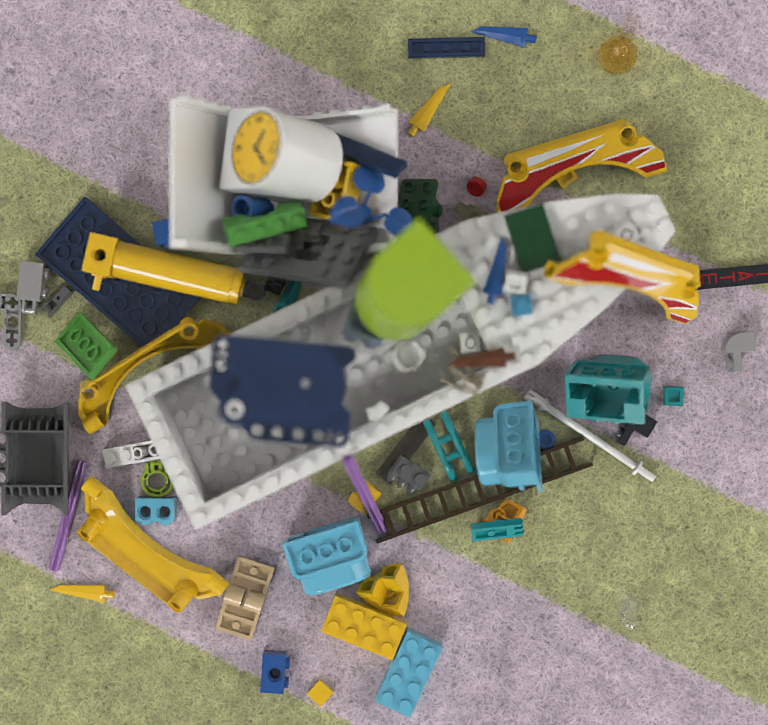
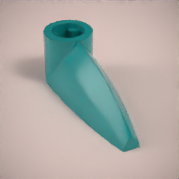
(289, 295)

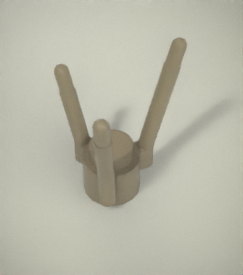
(471, 383)

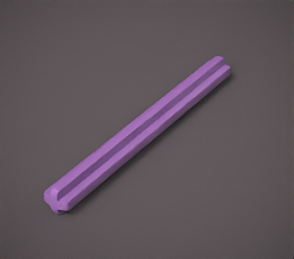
(364, 493)
(66, 521)

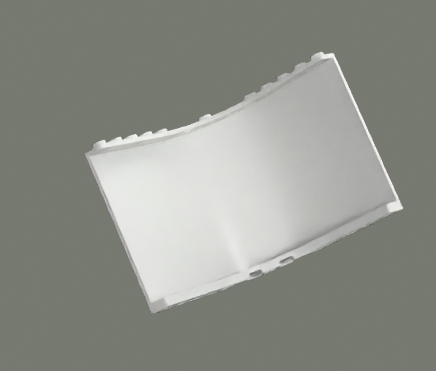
(197, 161)

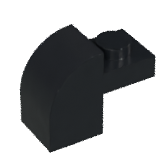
(623, 434)

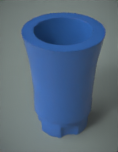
(251, 206)

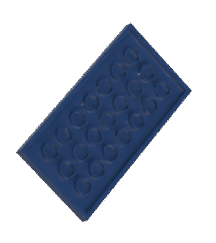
(134, 307)

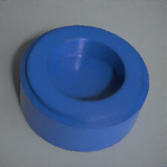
(547, 439)

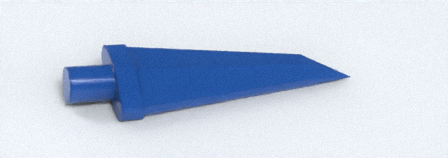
(510, 35)
(495, 279)

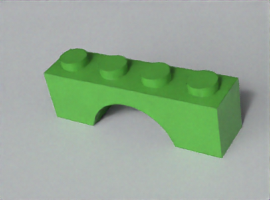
(244, 229)

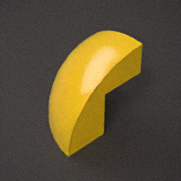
(387, 590)

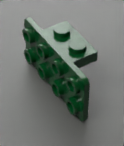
(420, 201)

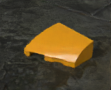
(506, 510)

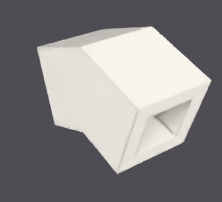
(378, 411)

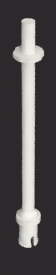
(543, 405)

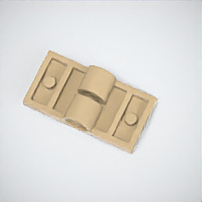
(245, 597)

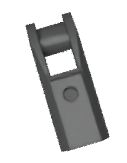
(59, 298)

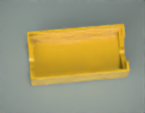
(364, 626)

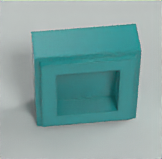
(673, 396)

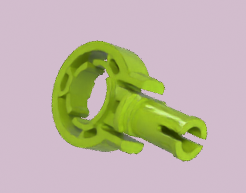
(158, 470)

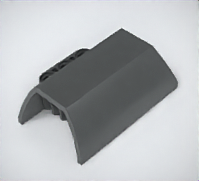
(35, 456)

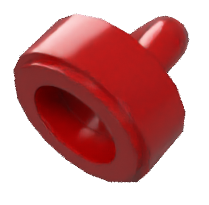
(476, 186)

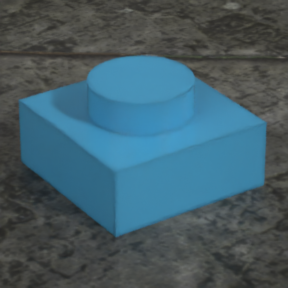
(521, 305)

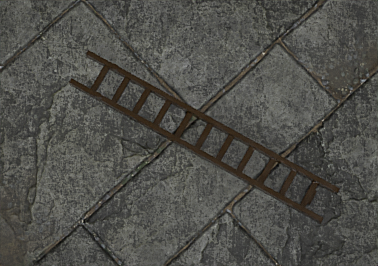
(556, 475)

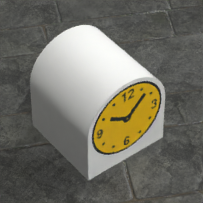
(279, 156)

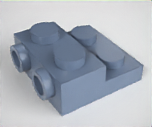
(355, 330)

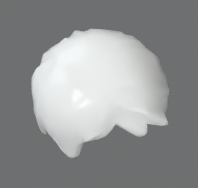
(407, 355)

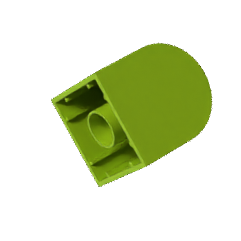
(409, 285)

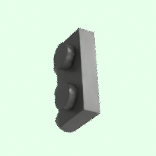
(409, 474)

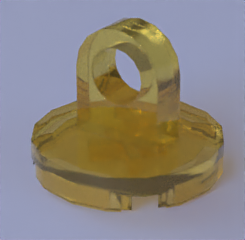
(617, 55)

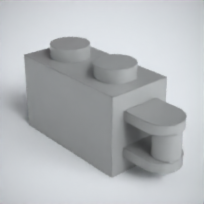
(32, 285)

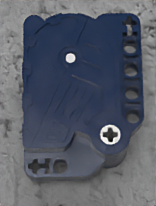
(283, 387)

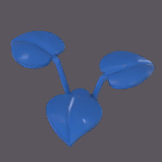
(349, 214)

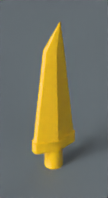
(424, 115)
(91, 592)

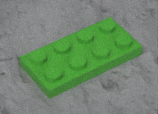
(86, 345)

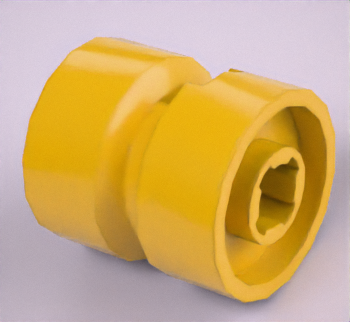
(356, 501)

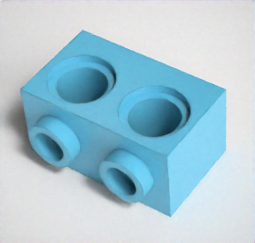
(155, 505)

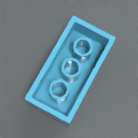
(408, 672)

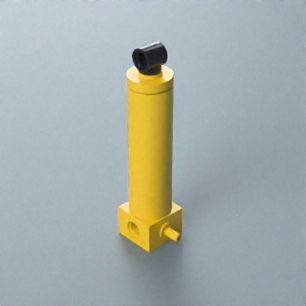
(166, 271)

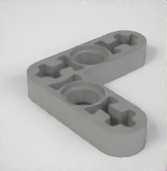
(9, 312)

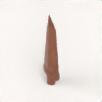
(489, 358)

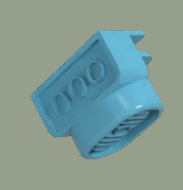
(509, 447)
(328, 556)

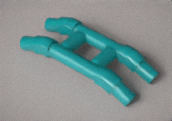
(452, 435)

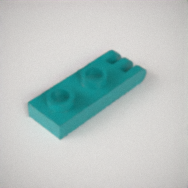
(497, 529)

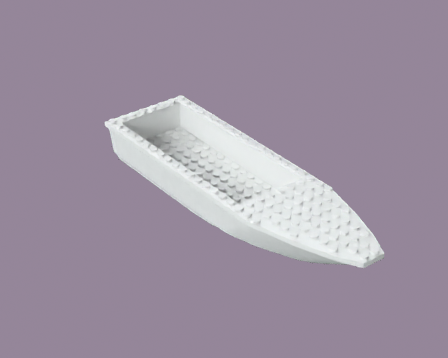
(223, 469)

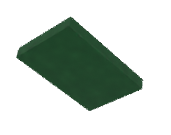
(531, 238)

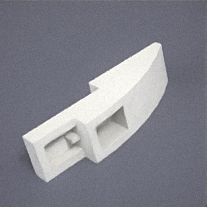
(130, 454)

